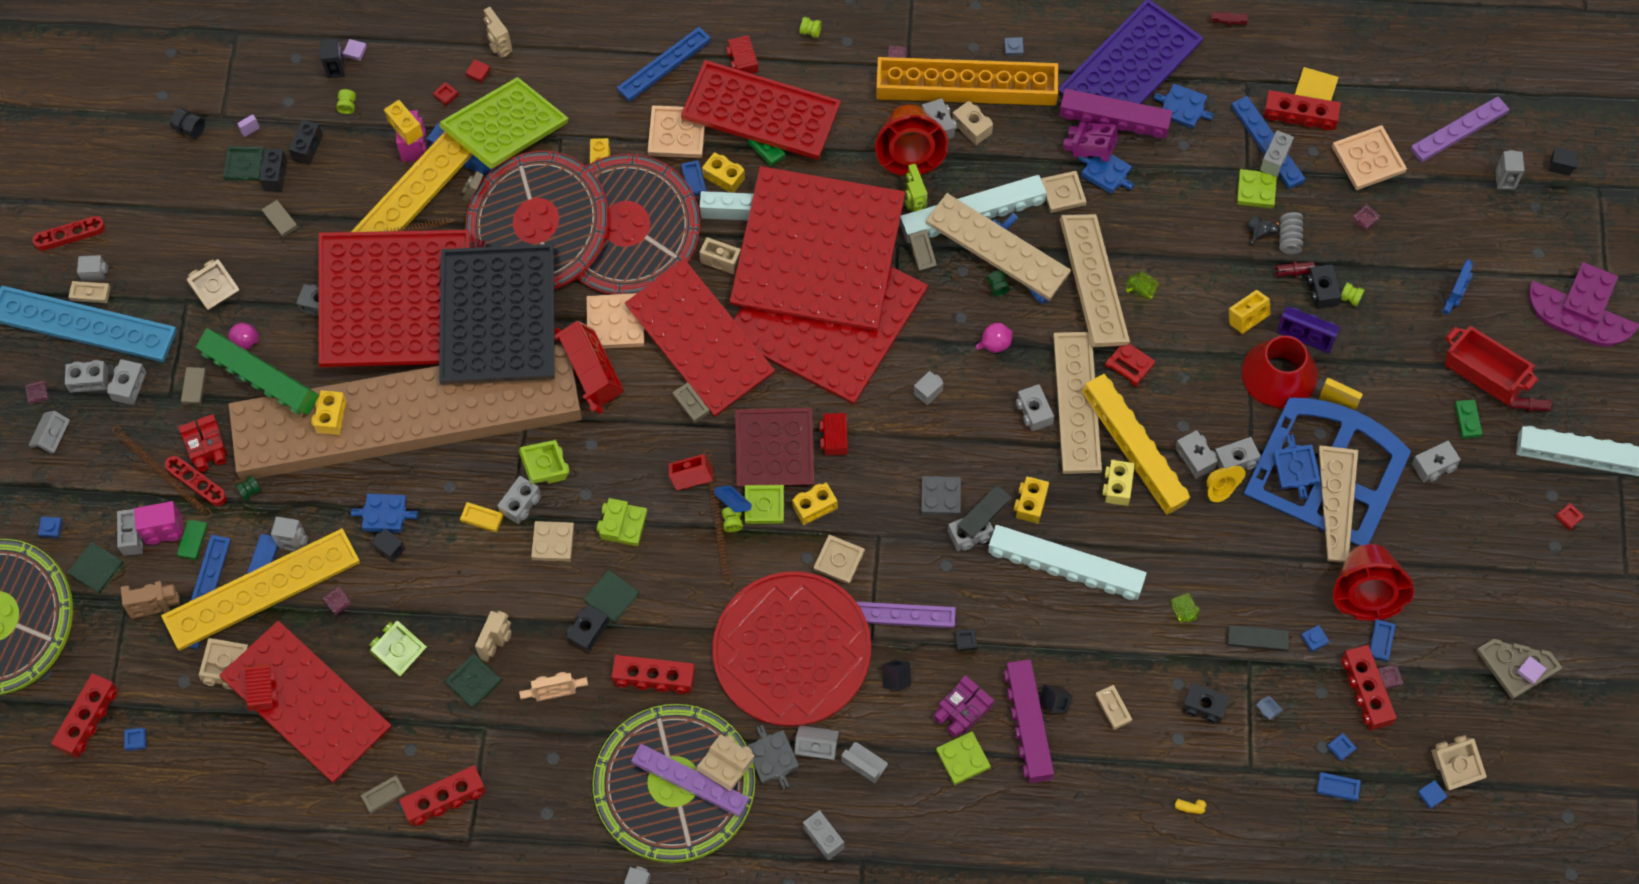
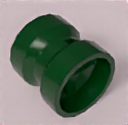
(998, 283)
(248, 487)

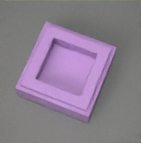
(355, 50)
(248, 125)
(1531, 670)

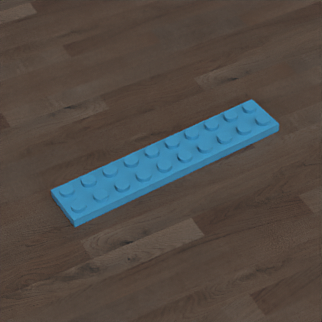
(85, 324)

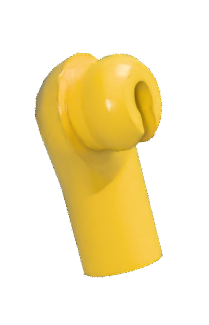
(1198, 808)

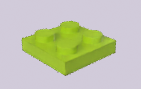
(1256, 189)
(766, 504)
(963, 758)

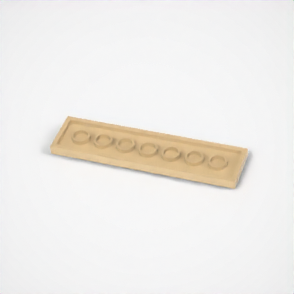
(998, 246)
(1094, 280)
(1076, 416)

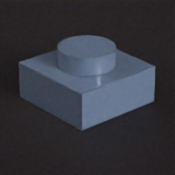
(1013, 47)
(1269, 707)

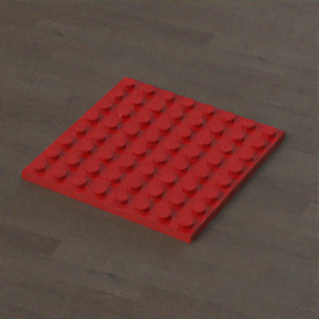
(818, 248)
(382, 296)
(834, 354)

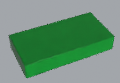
(192, 540)

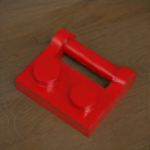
(1132, 359)

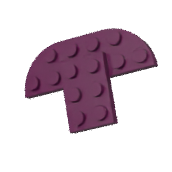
(1583, 309)

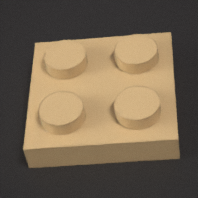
(1063, 191)
(552, 541)
(839, 559)

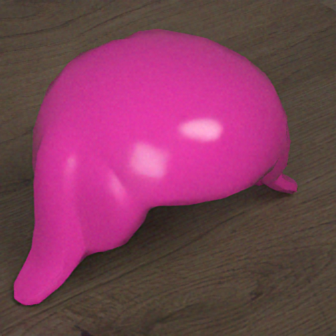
(996, 338)

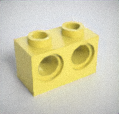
(1122, 483)

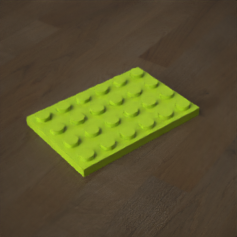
(503, 122)

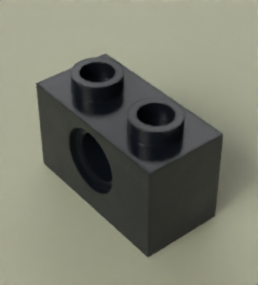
(332, 58)
(305, 142)
(273, 170)
(1325, 277)
(586, 639)
(1216, 700)

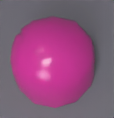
(243, 335)

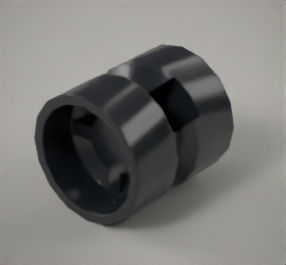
(187, 123)

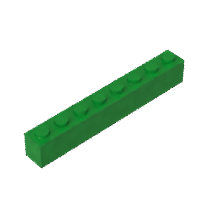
(257, 371)

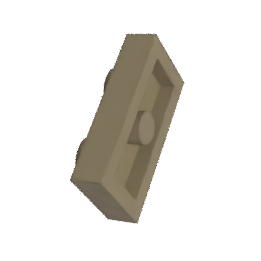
(471, 186)
(691, 402)

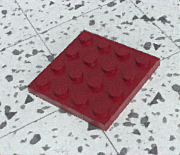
(774, 447)

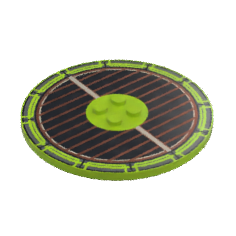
(33, 614)
(652, 814)

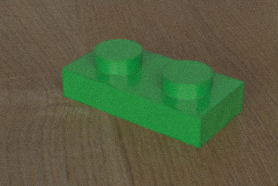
(769, 153)
(1468, 419)

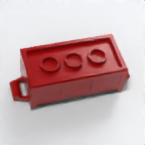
(590, 364)
(1489, 364)

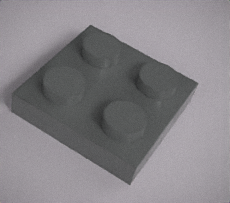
(941, 495)

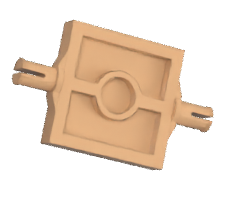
(552, 687)

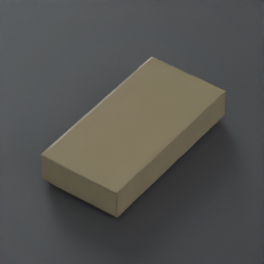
(279, 218)
(922, 250)
(193, 386)
(383, 794)

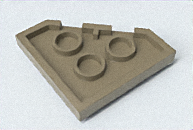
(1506, 660)

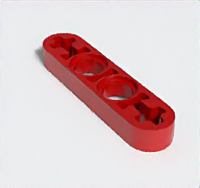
(68, 230)
(195, 481)

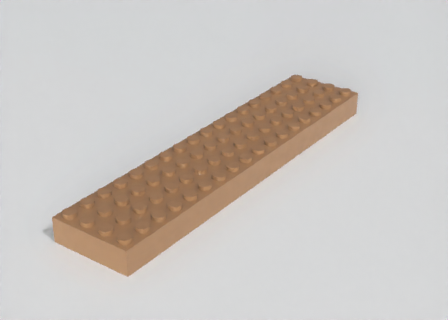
(397, 416)

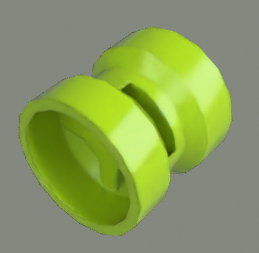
(810, 27)
(345, 104)
(1352, 294)
(732, 520)

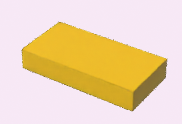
(481, 517)

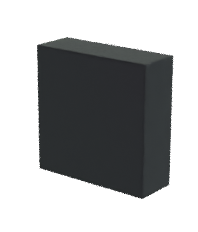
(965, 640)

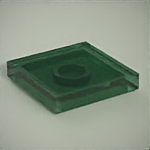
(243, 163)
(95, 568)
(611, 596)
(473, 681)

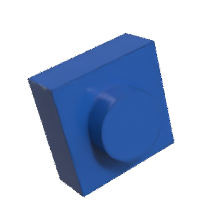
(50, 527)
(1315, 638)

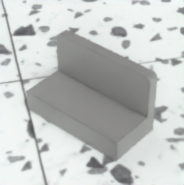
(49, 431)
(816, 742)
(864, 762)

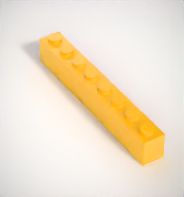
(1135, 444)

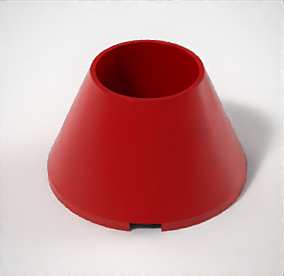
(924, 148)
(1275, 386)
(1372, 584)

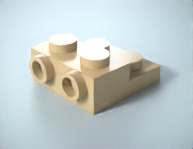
(497, 34)
(212, 284)
(494, 633)
(217, 658)
(726, 762)
(1458, 762)

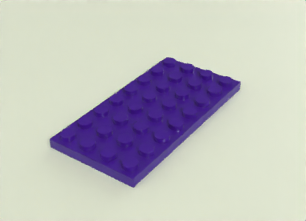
(1136, 56)

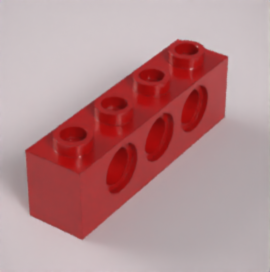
(1310, 106)
(1363, 658)
(625, 664)
(83, 705)
(431, 794)

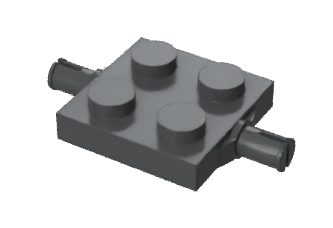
(773, 757)

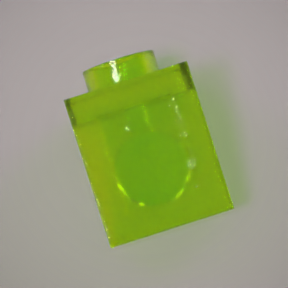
(1142, 284)
(1185, 608)

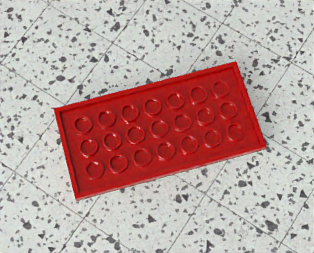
(761, 109)
(699, 337)
(313, 704)

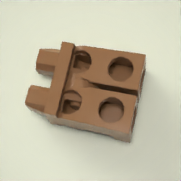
(149, 599)

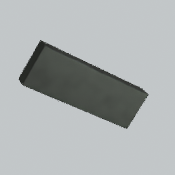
(984, 512)
(1258, 638)

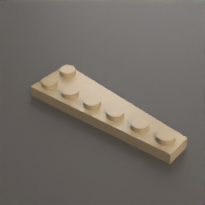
(1338, 487)

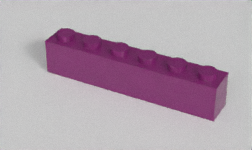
(1123, 114)
(1029, 721)

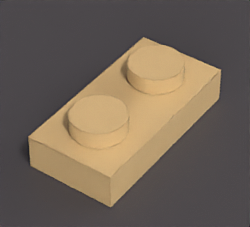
(89, 292)
(1113, 707)

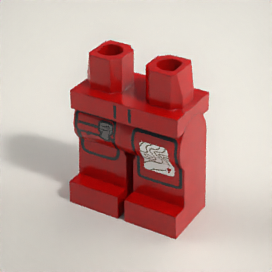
(205, 449)

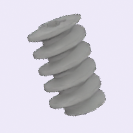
(1290, 233)

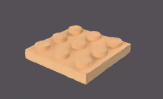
(674, 136)
(1369, 157)
(613, 321)

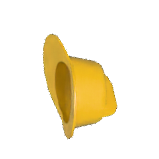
(1223, 482)

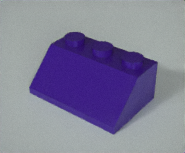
(1308, 329)

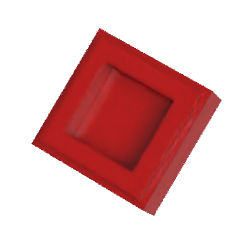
(478, 71)
(445, 94)
(1569, 516)

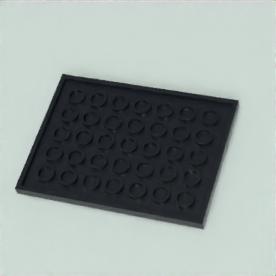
(497, 314)

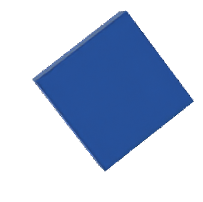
(135, 739)
(1341, 747)
(1432, 794)

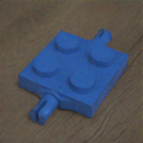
(1185, 104)
(1107, 174)
(1459, 288)
(1296, 466)
(384, 512)

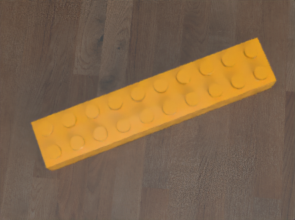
(967, 81)

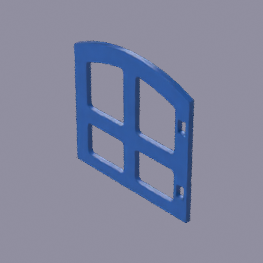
(1351, 422)

